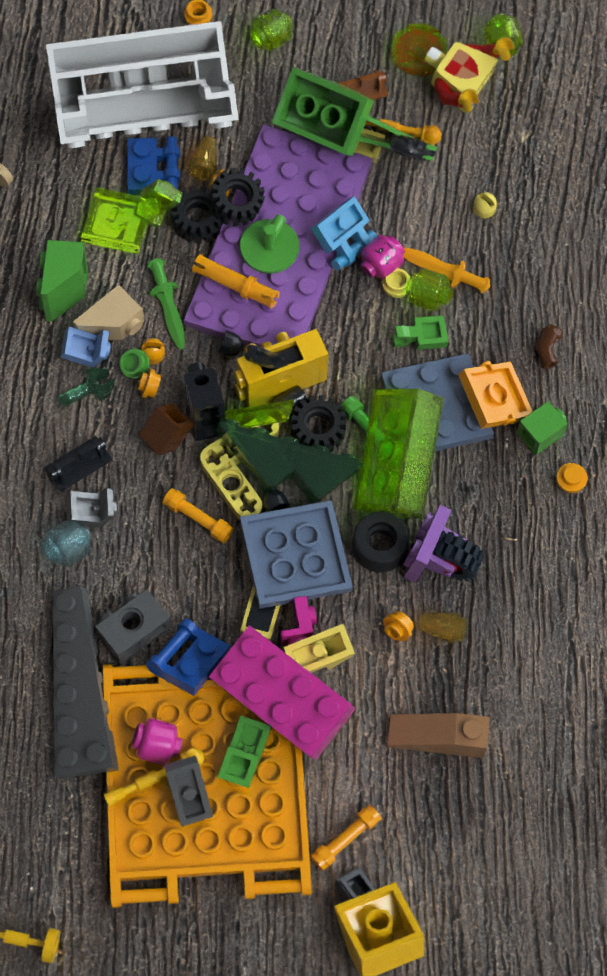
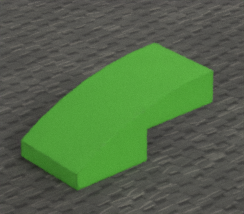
(245, 751)

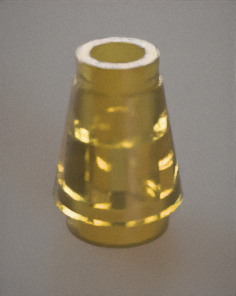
(204, 159)
(445, 626)

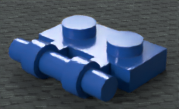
(143, 163)

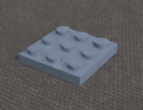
(440, 377)
(295, 554)

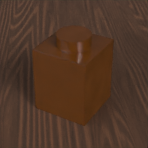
(166, 429)

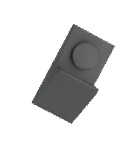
(188, 790)

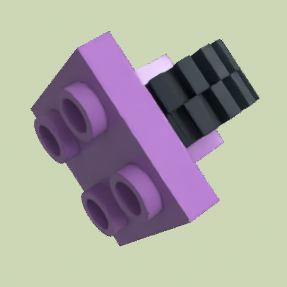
(442, 550)

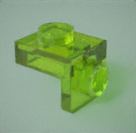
(155, 201)

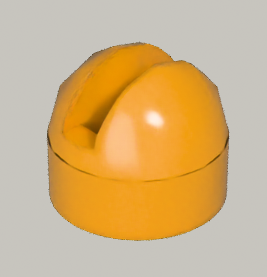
(154, 354)

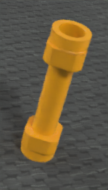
(177, 501)
(366, 819)

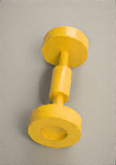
(21, 939)

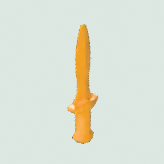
(455, 273)

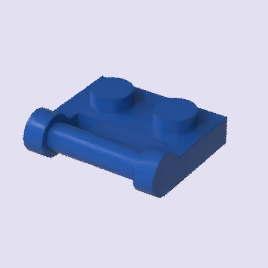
(196, 663)

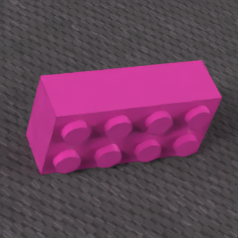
(282, 692)

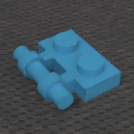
(340, 225)

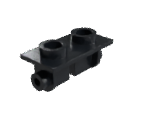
(78, 463)

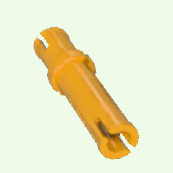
(246, 286)

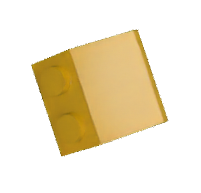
(380, 931)

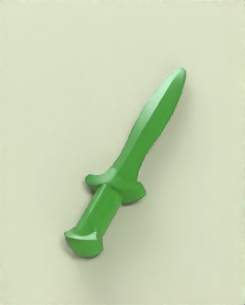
(164, 292)

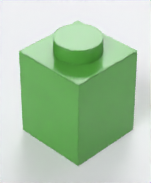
(542, 427)

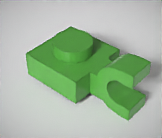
(426, 332)

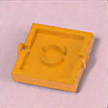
(495, 394)

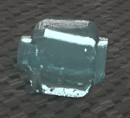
(67, 543)

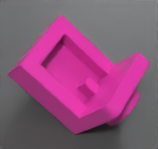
(305, 618)

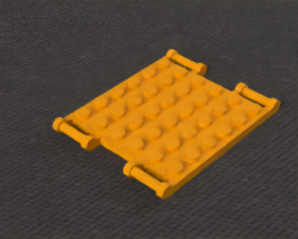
(250, 827)

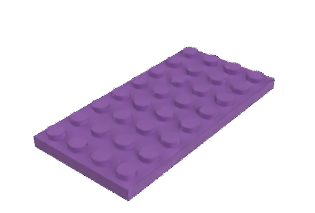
(304, 186)

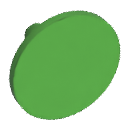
(269, 245)

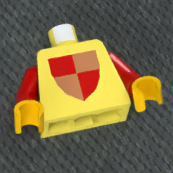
(465, 70)

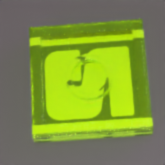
(113, 222)

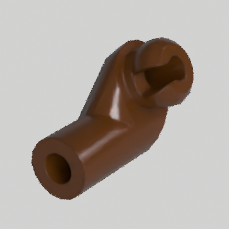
(544, 344)

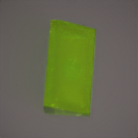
(261, 413)

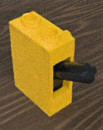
(276, 368)

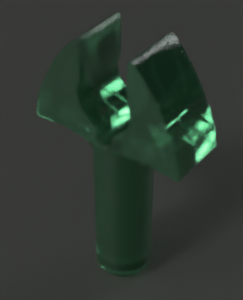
(89, 387)

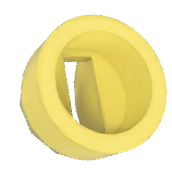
(482, 208)

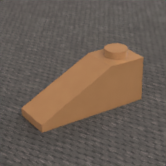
(440, 733)

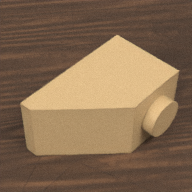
(114, 313)

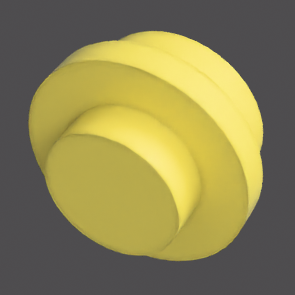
(396, 283)

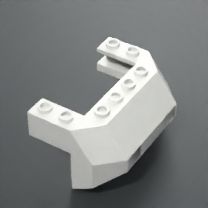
(139, 83)

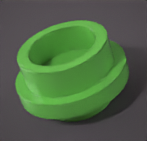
(134, 363)

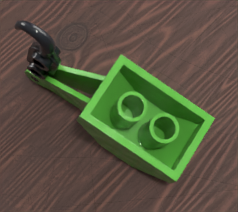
(337, 116)

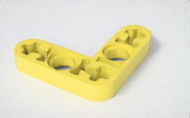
(229, 468)

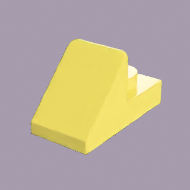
(322, 649)

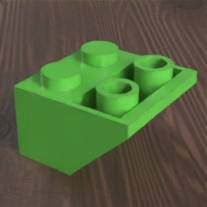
(63, 277)

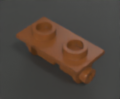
(369, 85)

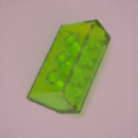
(399, 452)

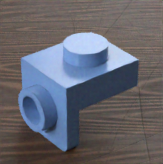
(85, 347)

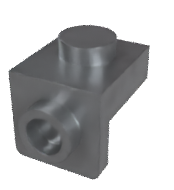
(91, 508)

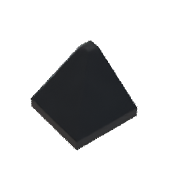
(353, 885)

